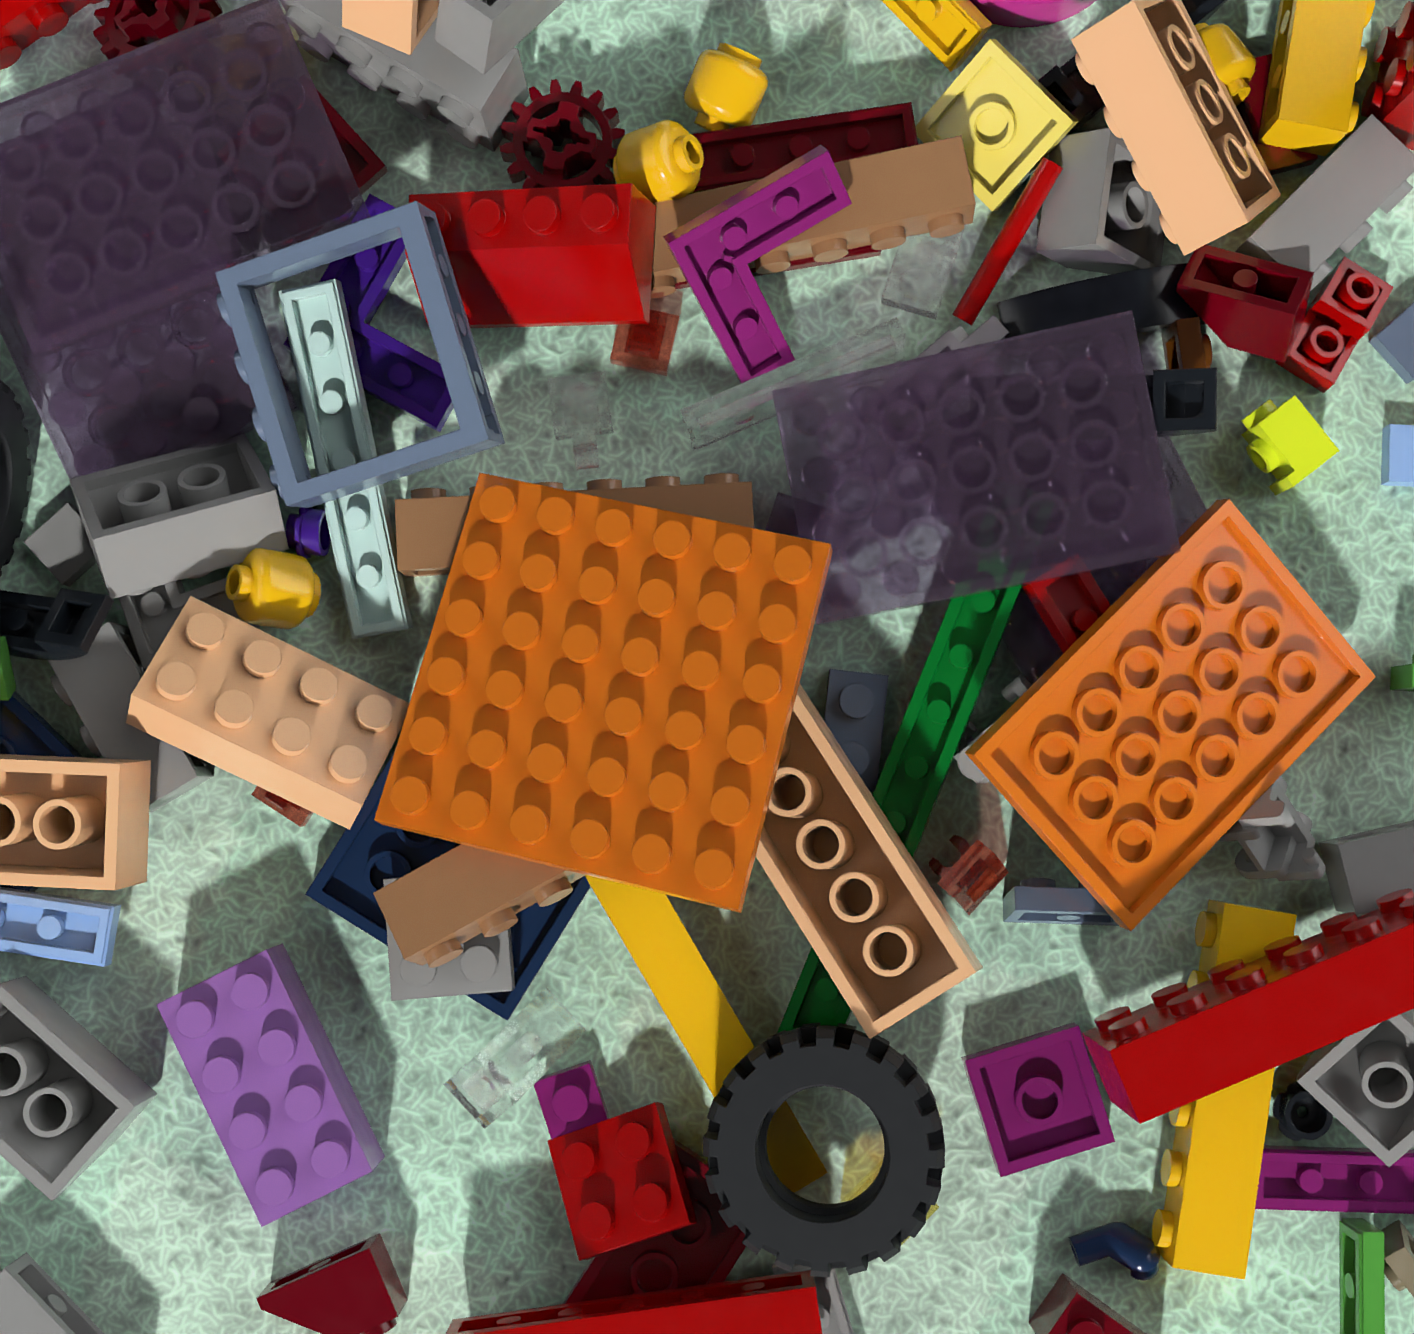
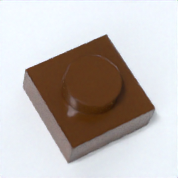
(1186, 345)

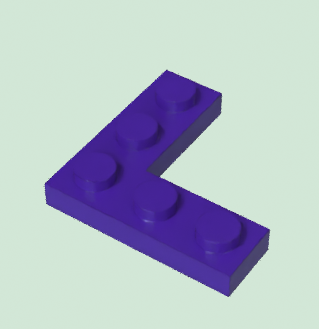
(385, 364)

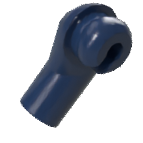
(1120, 1243)

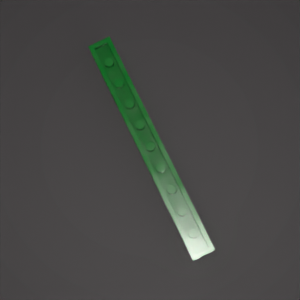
(920, 758)

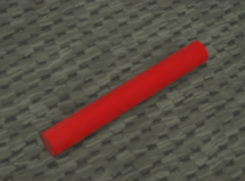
(1007, 240)

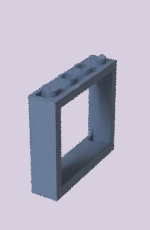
(449, 331)

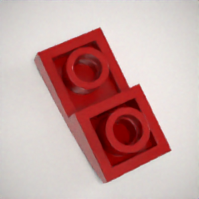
(1335, 323)

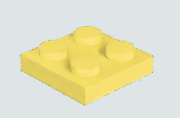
(1003, 122)

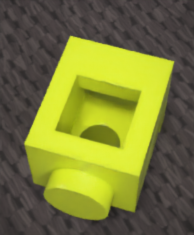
(1286, 442)

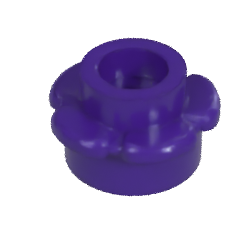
(308, 532)

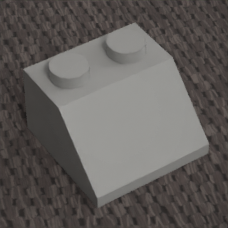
(1097, 210)
(1369, 1085)

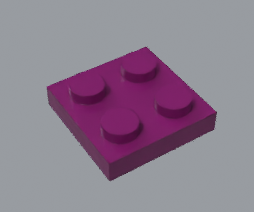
(1038, 1099)

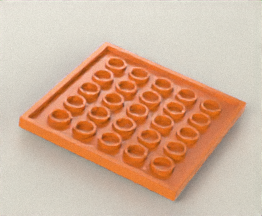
(607, 689)

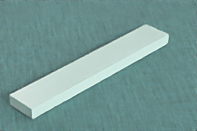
(340, 438)

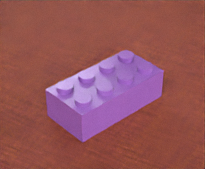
(271, 1084)

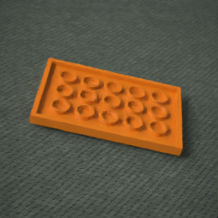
(1172, 714)

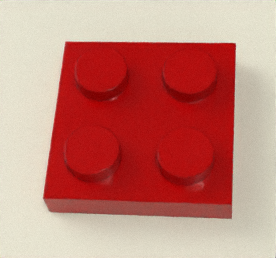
(621, 1181)

